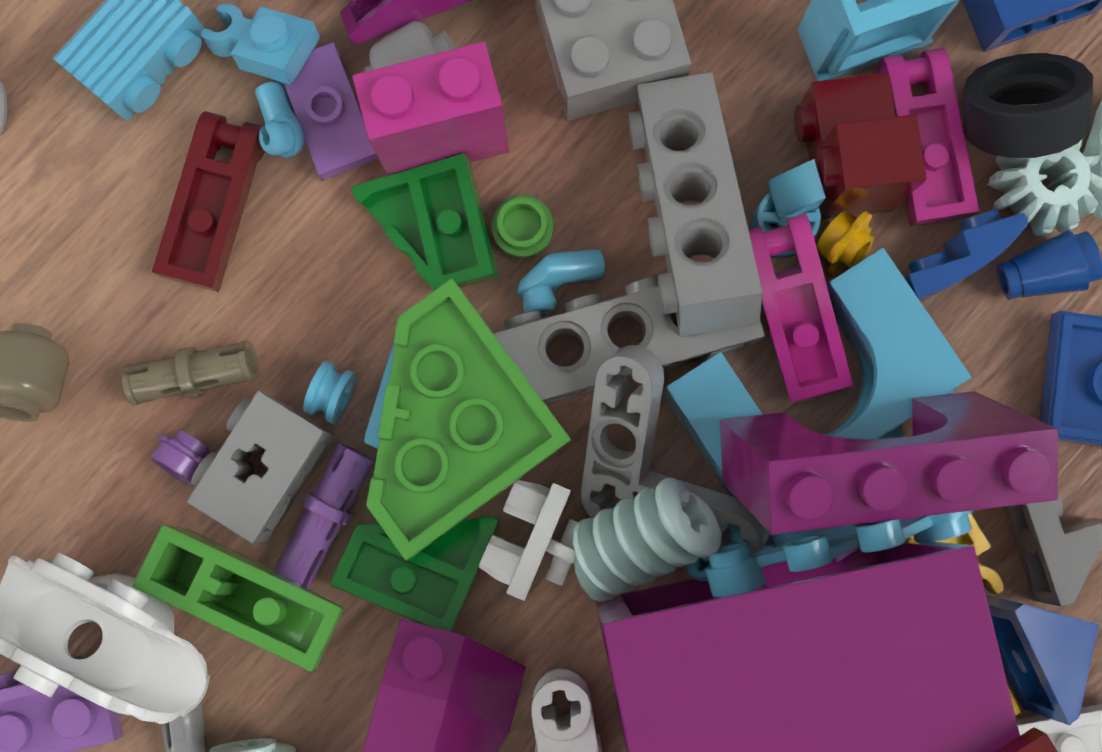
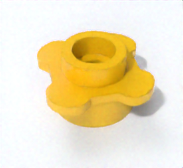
(846, 241)

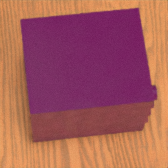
(815, 660)

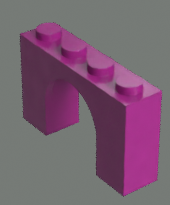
(960, 459)

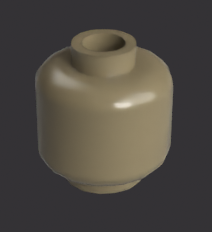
(30, 372)

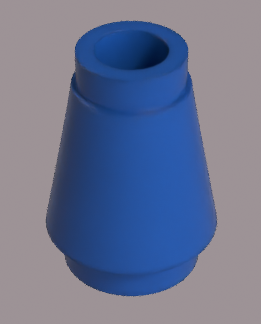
(1052, 267)

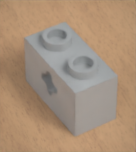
(290, 450)

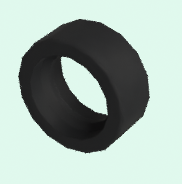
(1005, 128)

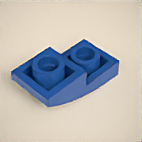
(978, 244)

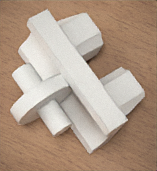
(519, 565)

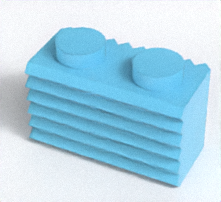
(130, 51)

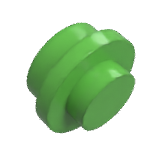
(522, 226)

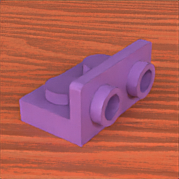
(52, 723)

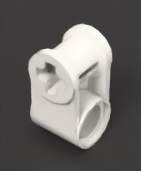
(569, 732)

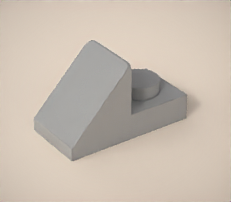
(1053, 554)

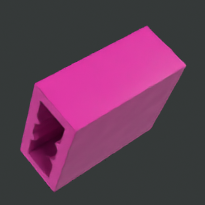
(433, 109)

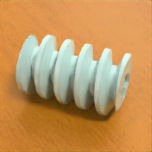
(643, 539)

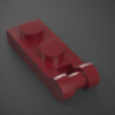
(208, 203)

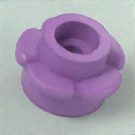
(179, 455)

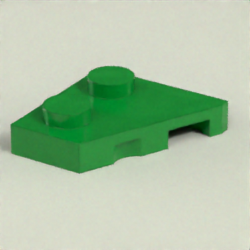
(434, 220)
(427, 586)

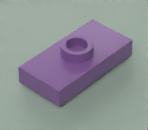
(330, 114)

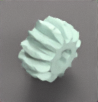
(1045, 209)

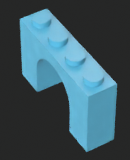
(896, 348)

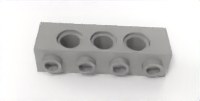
(702, 294)
(588, 321)

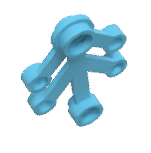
(738, 571)

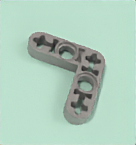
(631, 470)

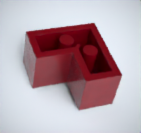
(859, 145)

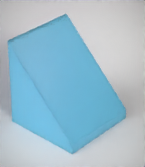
(797, 190)

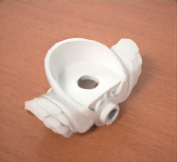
(140, 661)

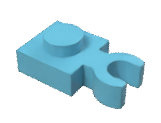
(267, 45)

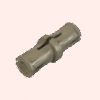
(190, 372)

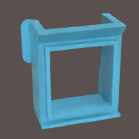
(853, 36)

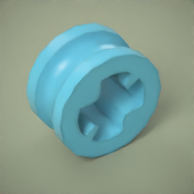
(330, 392)

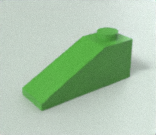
(238, 596)

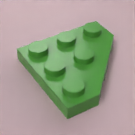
(452, 423)

